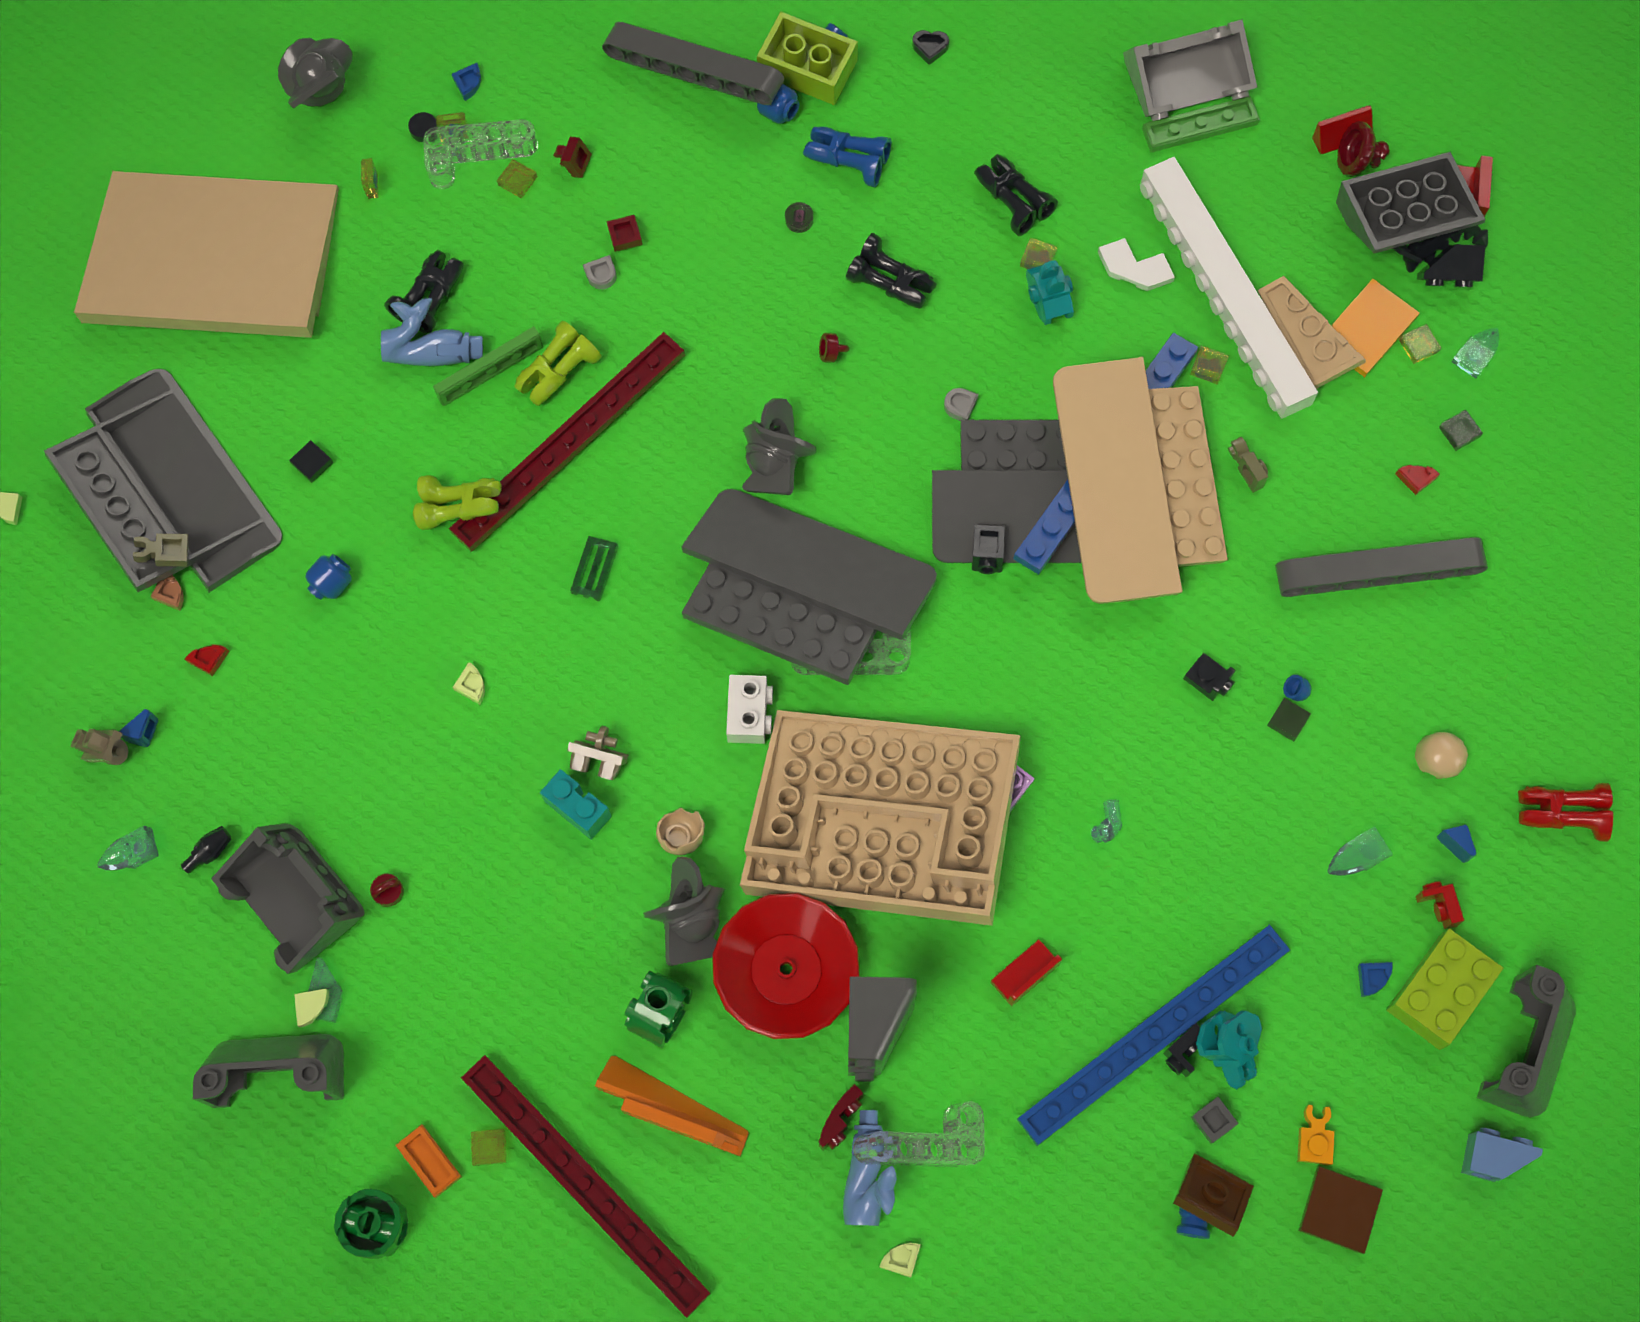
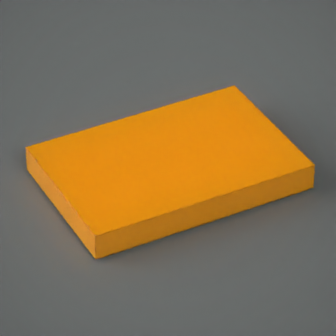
(1374, 323)

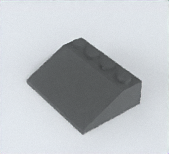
(1408, 203)

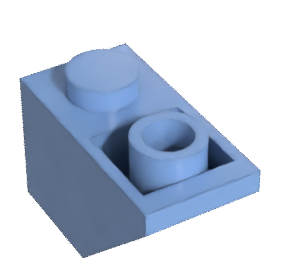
(1496, 1157)

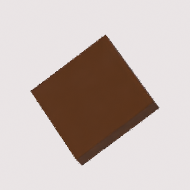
(1213, 1195)
(1340, 1210)

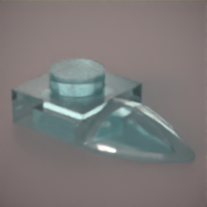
(1477, 352)
(130, 850)
(1360, 854)

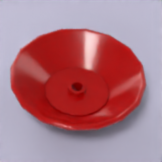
(782, 932)

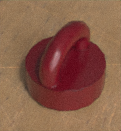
(830, 346)
(386, 890)

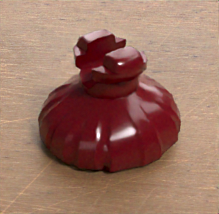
(1359, 149)

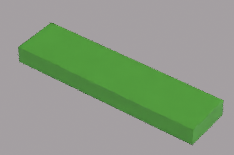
(1200, 124)
(488, 366)

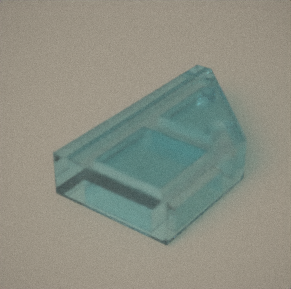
(323, 979)

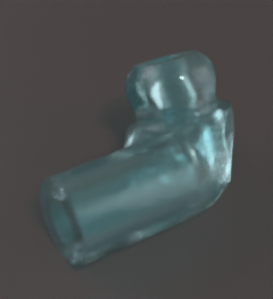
(1110, 825)

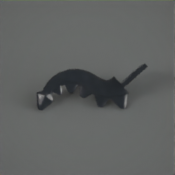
(1427, 248)

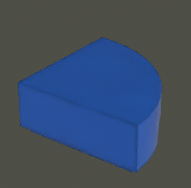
(467, 80)
(1373, 977)

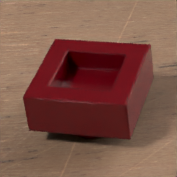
(624, 233)

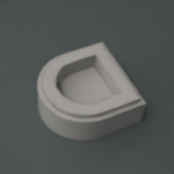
(600, 272)
(960, 403)

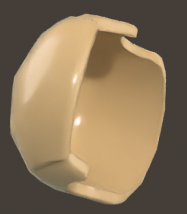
(1441, 755)
(680, 832)

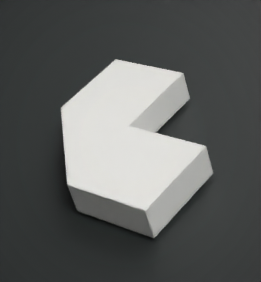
(1144, 274)

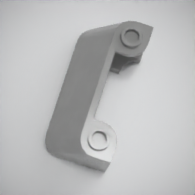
(1191, 69)

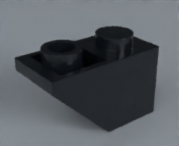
(1455, 263)

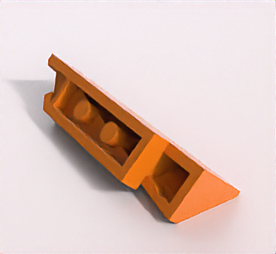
(668, 1108)

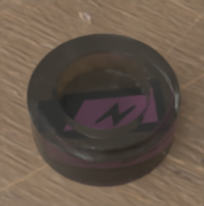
(799, 217)

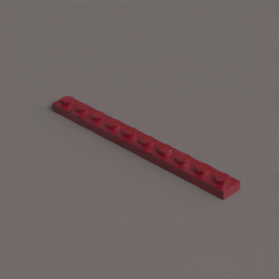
(572, 437)
(586, 1186)

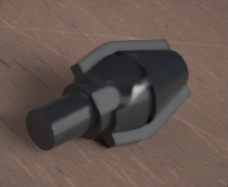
(207, 849)

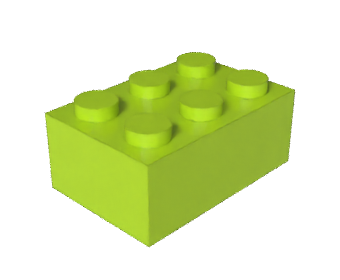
(809, 57)
(1444, 989)

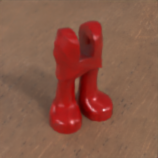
(1553, 800)

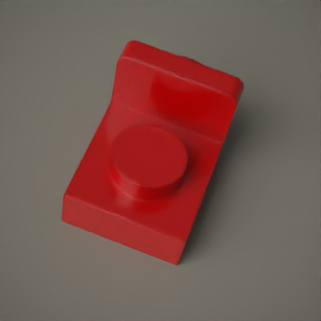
(1446, 907)

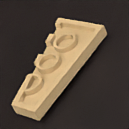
(1313, 340)

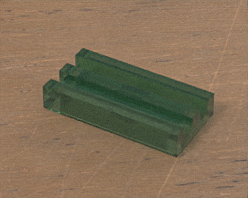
(587, 591)

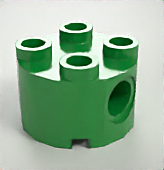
(657, 1009)
(371, 1224)

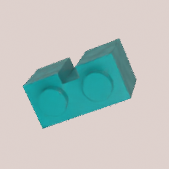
(566, 798)

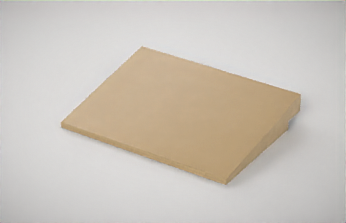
(209, 254)
(882, 816)

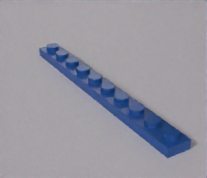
(1059, 516)
(1152, 1035)

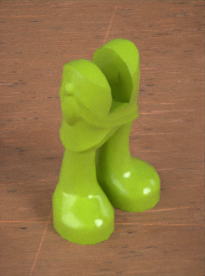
(550, 378)
(473, 496)

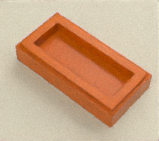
(428, 1161)

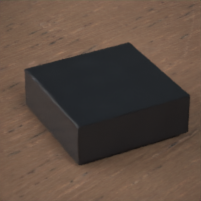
(311, 461)

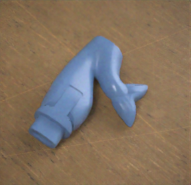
(433, 349)
(862, 1193)

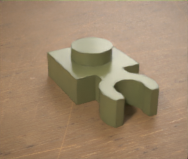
(1252, 469)
(167, 550)

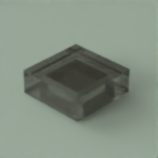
(1460, 430)
(1289, 719)

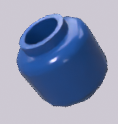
(783, 106)
(328, 577)

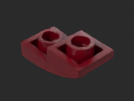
(834, 1126)

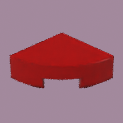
(1417, 477)
(207, 658)

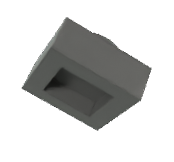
(1214, 1120)

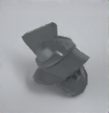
(314, 71)
(774, 451)
(688, 915)

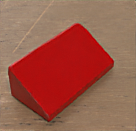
(1330, 131)

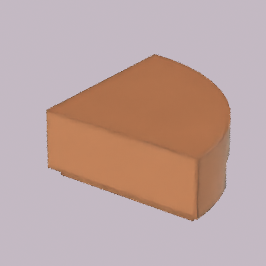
(169, 593)

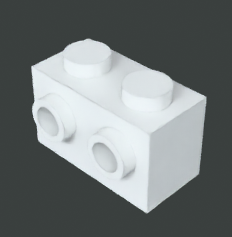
(747, 709)

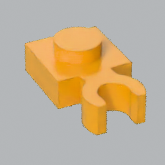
(1315, 1142)

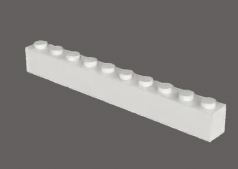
(1228, 288)

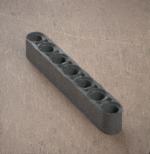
(693, 63)
(1381, 567)

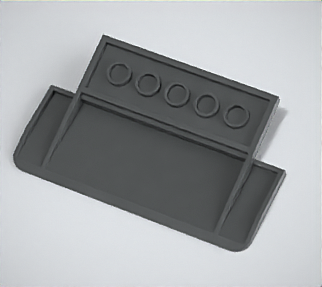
(162, 471)
(1004, 480)
(800, 585)

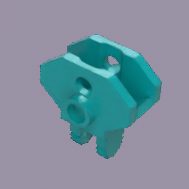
(1050, 291)
(1232, 1046)

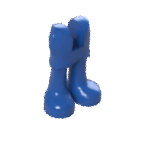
(830, 148)

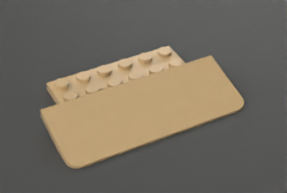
(1136, 480)

